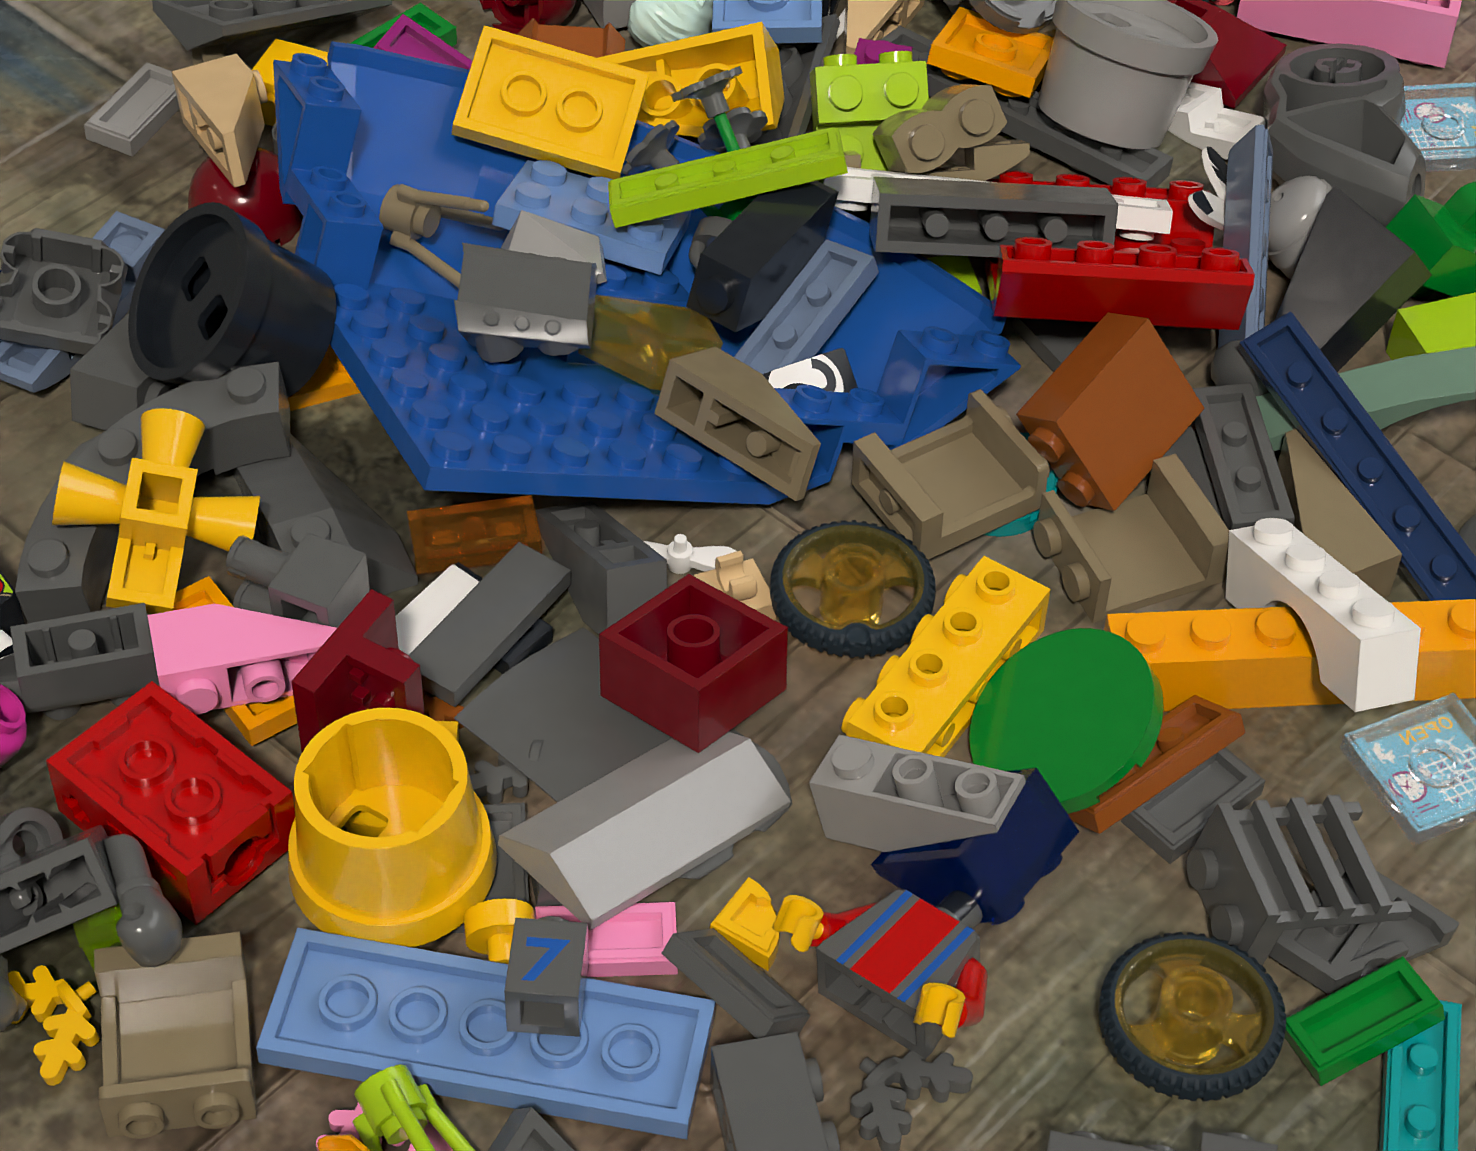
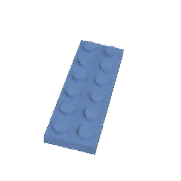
(375, 1005)

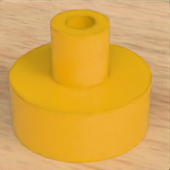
(491, 926)

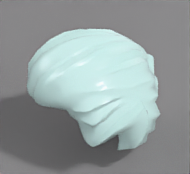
(669, 20)

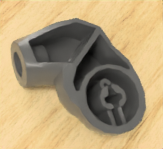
(1339, 119)

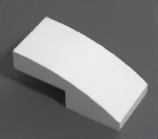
(1206, 123)

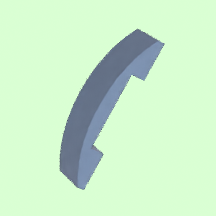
(41, 367)

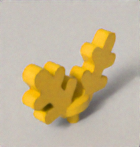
(65, 1028)

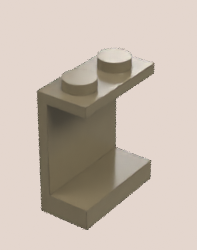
(1140, 551)

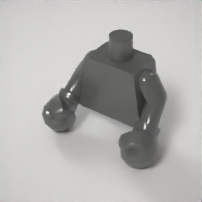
(76, 882)

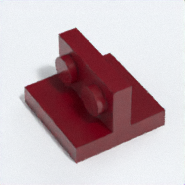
(357, 670)

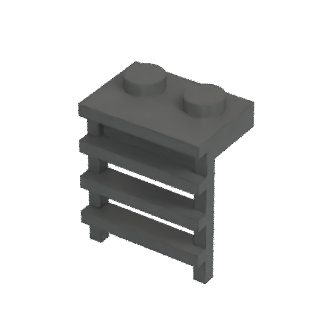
(1255, 883)

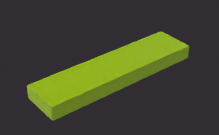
(726, 177)

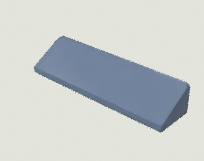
(1249, 221)

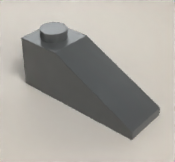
(607, 562)

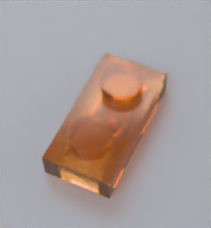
(471, 532)

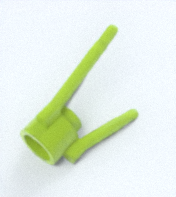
(399, 1111)

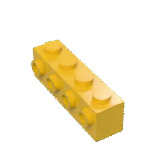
(933, 688)

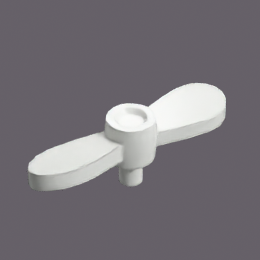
(683, 556)

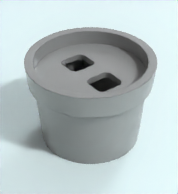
(1122, 68)

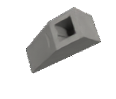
(907, 798)

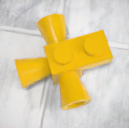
(154, 511)

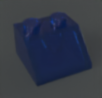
(990, 867)

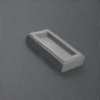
(135, 111)

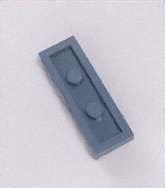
(809, 308)

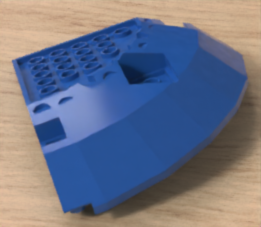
(565, 420)

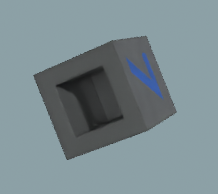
(546, 976)

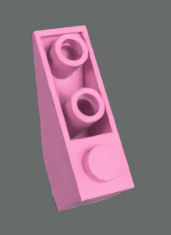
(230, 654)

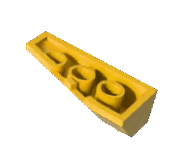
(694, 59)

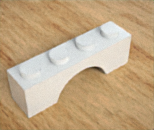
(1359, 638)

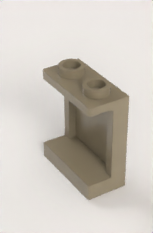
(952, 479)
(176, 1038)

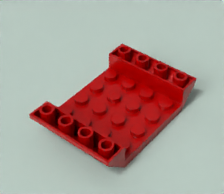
(1165, 279)

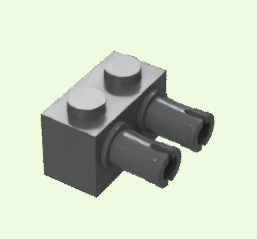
(310, 584)

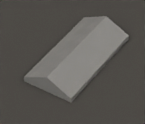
(646, 824)

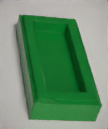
(1363, 1020)

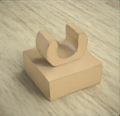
(741, 581)

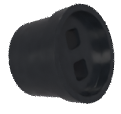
(228, 300)

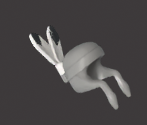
(1292, 210)

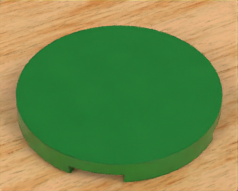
(1074, 709)

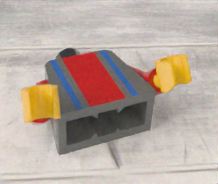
(897, 962)

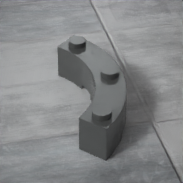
(244, 422)

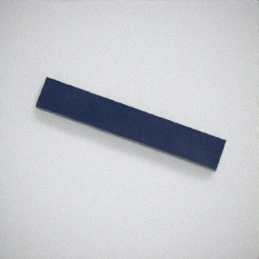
(1361, 458)

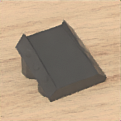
(58, 290)
(524, 301)

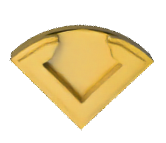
(748, 924)

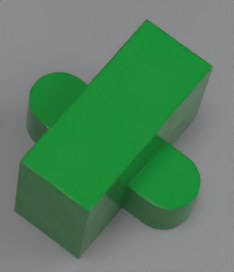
(1442, 240)

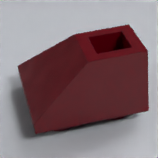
(1240, 55)

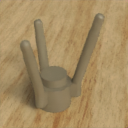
(417, 213)

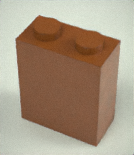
(1110, 411)

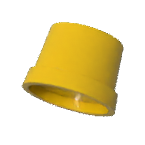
(425, 863)

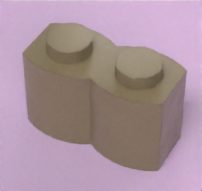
(949, 120)

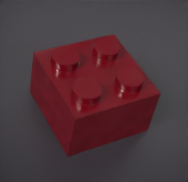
(693, 662)

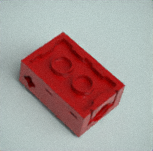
(181, 791)

